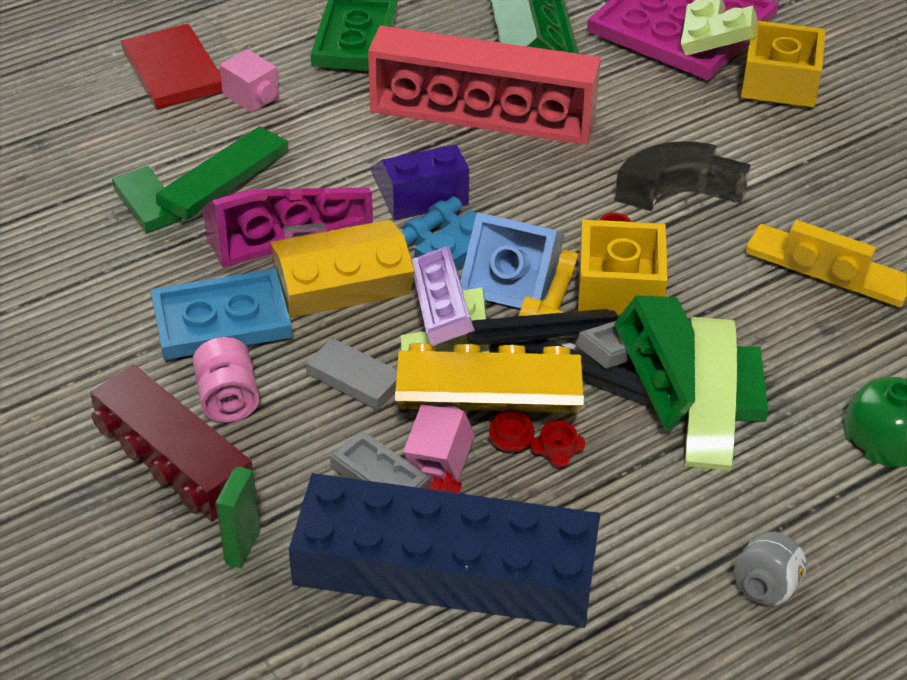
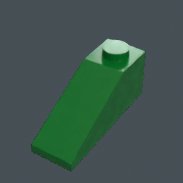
(662, 352)

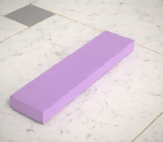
(441, 296)

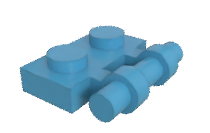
(454, 233)

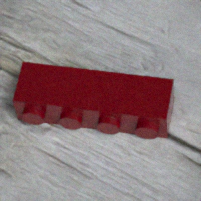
(166, 438)

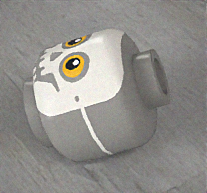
(772, 565)

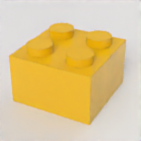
(784, 64)
(620, 263)

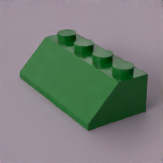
(535, 24)

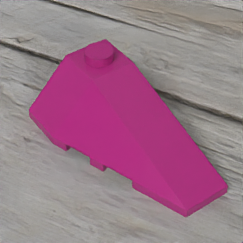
(247, 222)

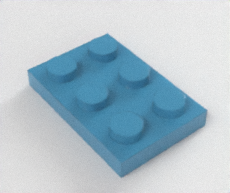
(230, 306)

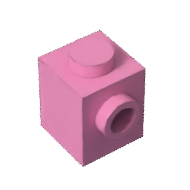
(249, 80)
(439, 440)

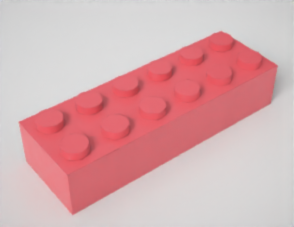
(483, 84)

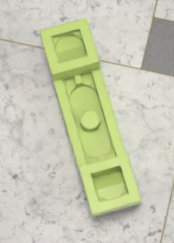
(713, 414)

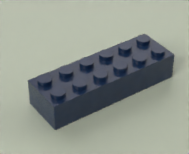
(445, 549)

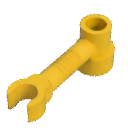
(563, 276)

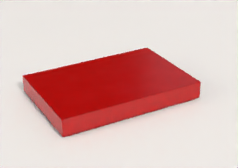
(172, 66)

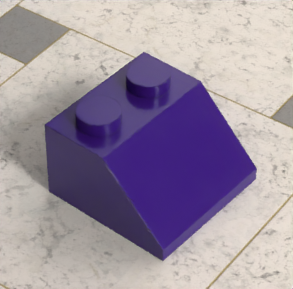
(421, 179)

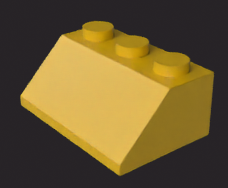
(343, 267)

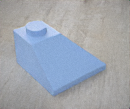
(511, 259)

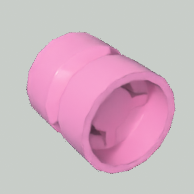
(225, 379)

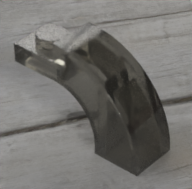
(679, 168)

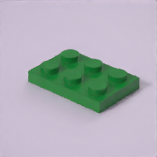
(348, 32)

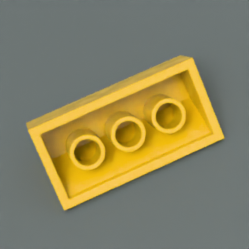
(490, 380)

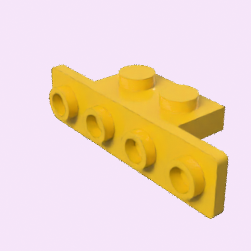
(831, 259)

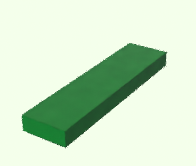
(221, 173)

